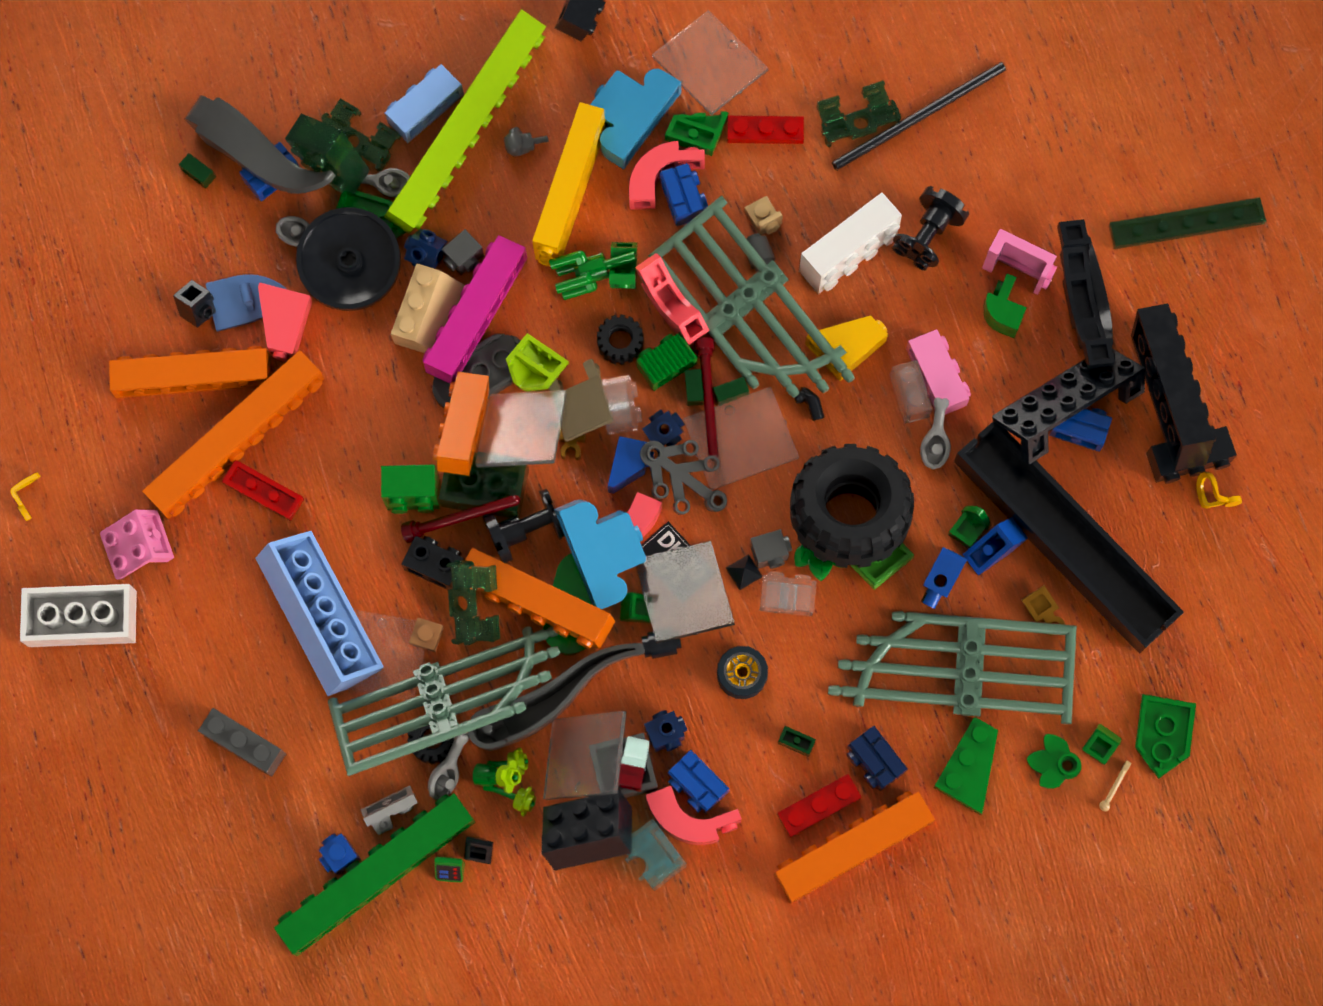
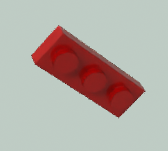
(766, 129)
(263, 490)
(819, 805)

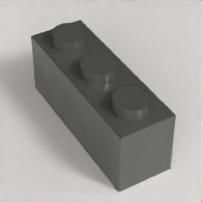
(242, 742)

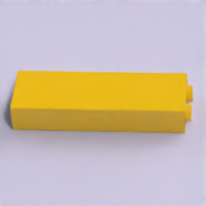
(569, 183)

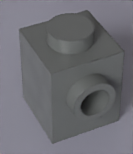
(462, 253)
(770, 549)

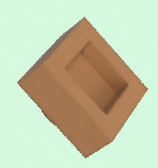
(426, 634)

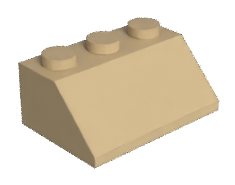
(425, 308)

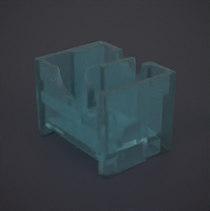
(658, 853)

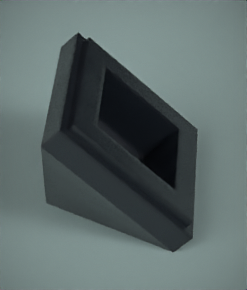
(744, 572)
(478, 850)

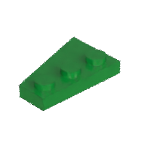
(969, 767)

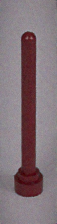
(704, 348)
(412, 528)

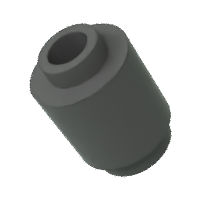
(762, 247)

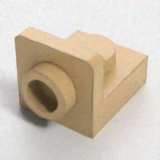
(764, 216)

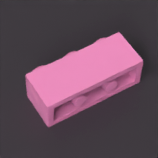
(939, 370)

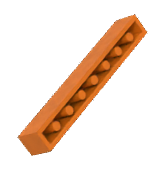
(233, 435)

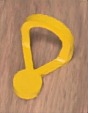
(25, 482)
(1221, 500)

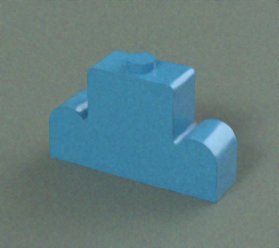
(633, 111)
(601, 549)

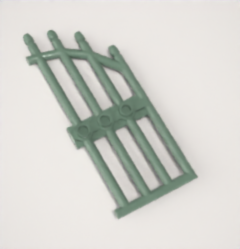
(746, 298)
(969, 665)
(437, 702)

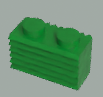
(666, 360)

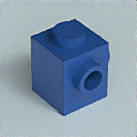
(337, 853)

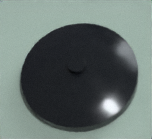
(348, 259)

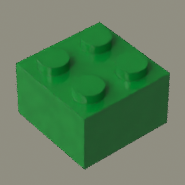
(410, 488)

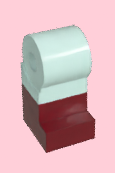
(633, 764)

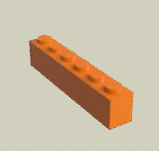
(189, 372)
(545, 603)
(853, 847)

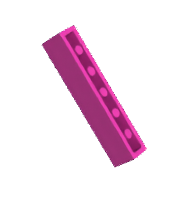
(475, 309)

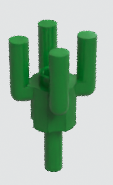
(587, 271)

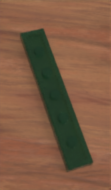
(1187, 223)

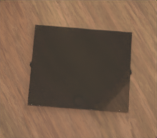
(684, 592)

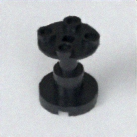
(941, 209)
(514, 530)

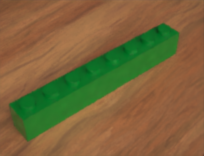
(373, 875)

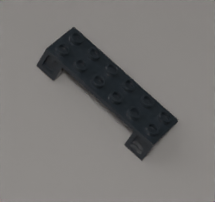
(1064, 397)

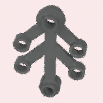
(680, 474)

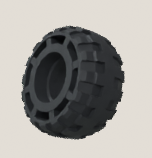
(859, 473)

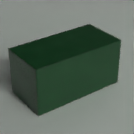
(197, 170)
(694, 387)
(731, 391)
(796, 741)

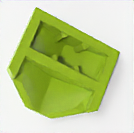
(534, 365)

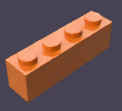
(462, 423)

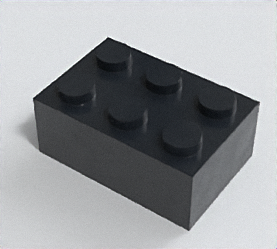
(586, 830)

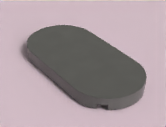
(486, 360)

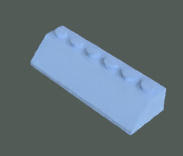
(319, 612)

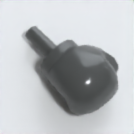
(520, 143)

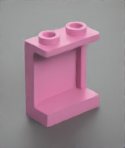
(1022, 257)

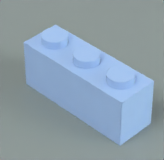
(424, 103)

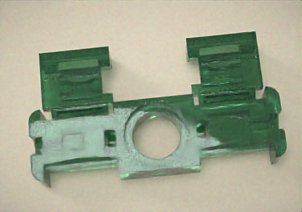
(880, 114)
(371, 151)
(463, 580)

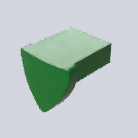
(970, 525)

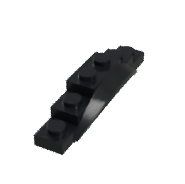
(1086, 294)

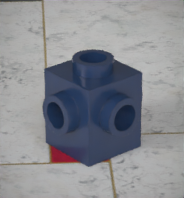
(424, 248)
(654, 431)
(661, 740)

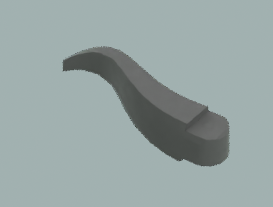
(245, 144)
(549, 700)

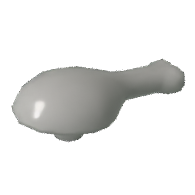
(388, 181)
(291, 229)
(936, 444)
(446, 774)

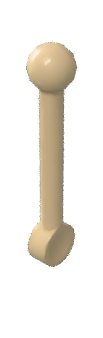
(1104, 805)

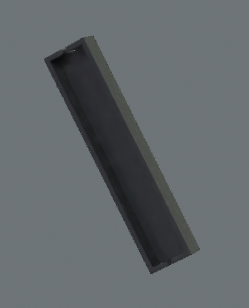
(1068, 537)

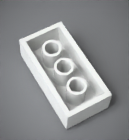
(850, 244)
(78, 615)

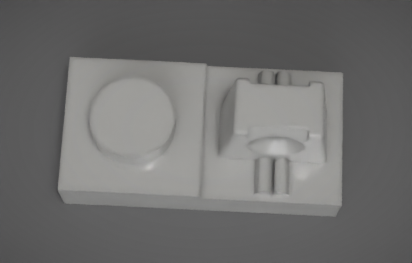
(379, 812)

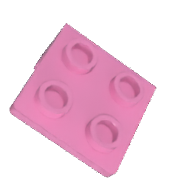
(135, 542)

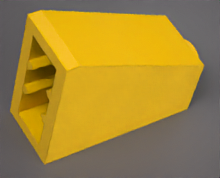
(857, 337)

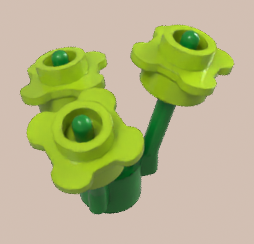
(506, 776)

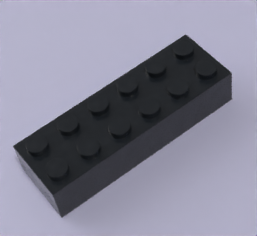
(1173, 387)

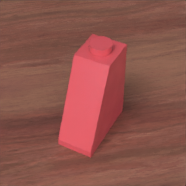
(283, 319)

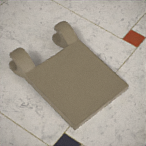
(585, 404)

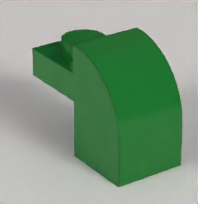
(624, 275)
(1001, 313)

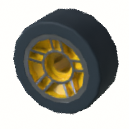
(740, 658)

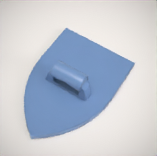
(237, 300)

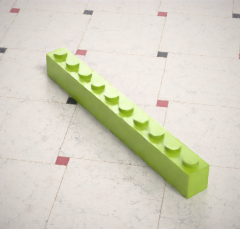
(465, 121)

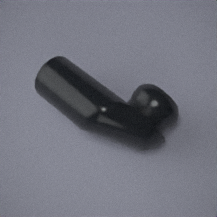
(813, 402)

